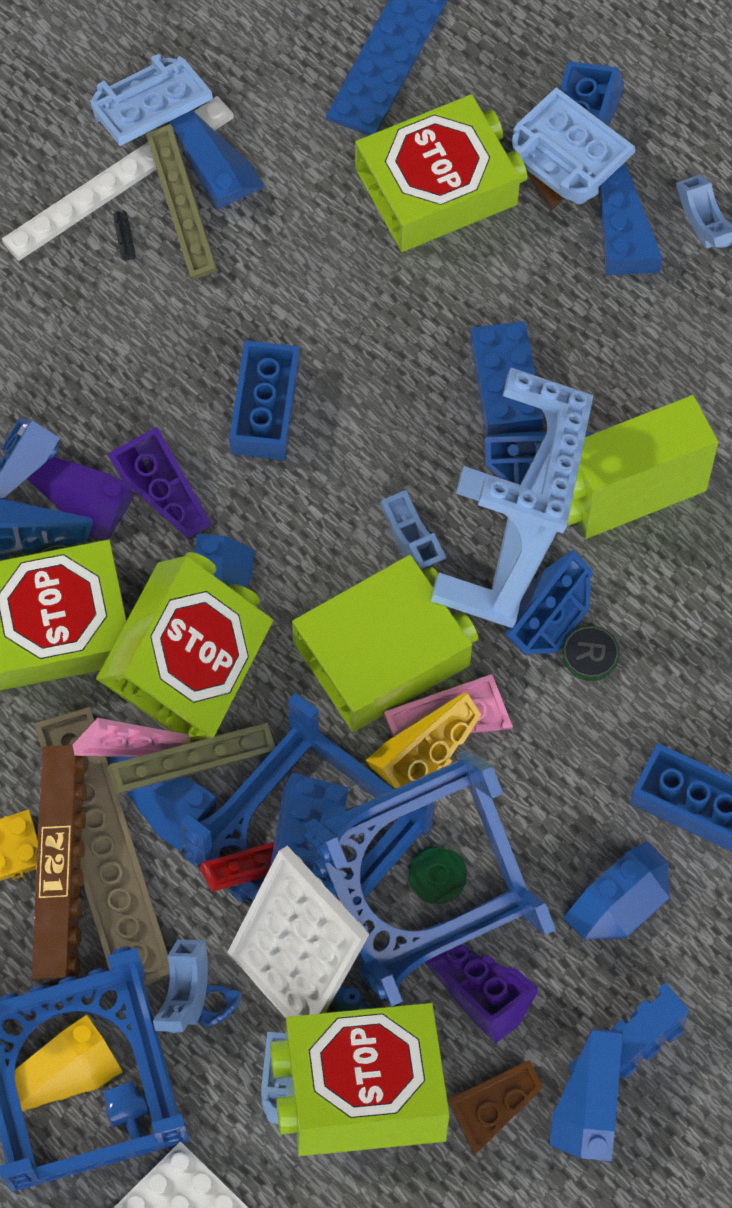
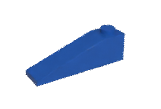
(216, 163)

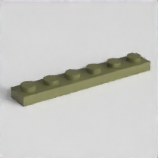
(182, 202)
(191, 758)

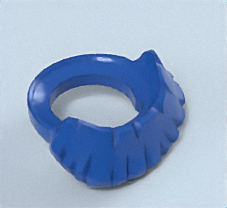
(233, 999)

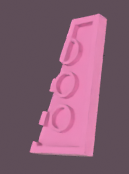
(481, 691)
(125, 740)

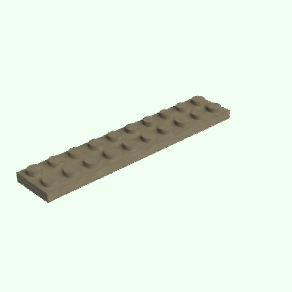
(110, 863)

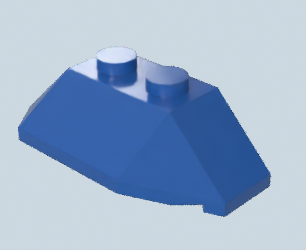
(512, 453)
(552, 606)
(622, 896)

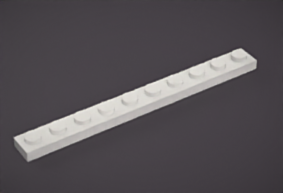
(98, 190)

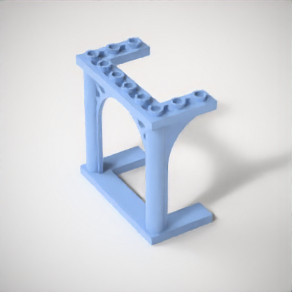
(533, 509)

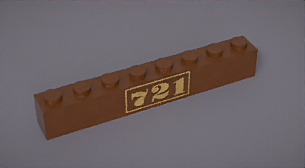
(59, 865)

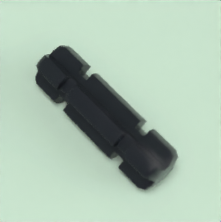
(124, 235)

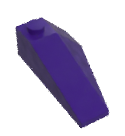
(160, 481)
(84, 493)
(486, 991)

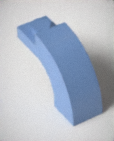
(703, 212)
(410, 532)
(186, 986)

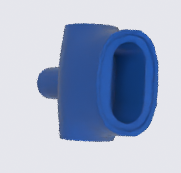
(348, 1000)
(125, 1106)

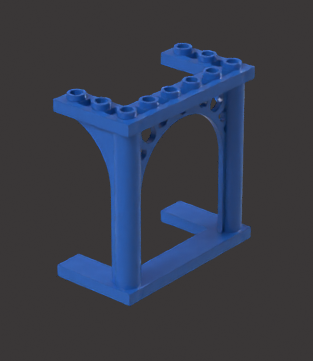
(208, 837)
(389, 966)
(127, 981)

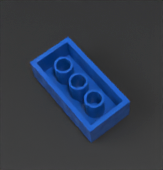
(494, 353)
(264, 400)
(686, 795)
(301, 802)

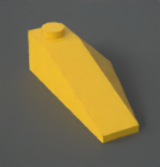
(425, 744)
(66, 1066)

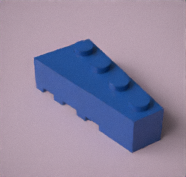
(626, 232)
(648, 1029)

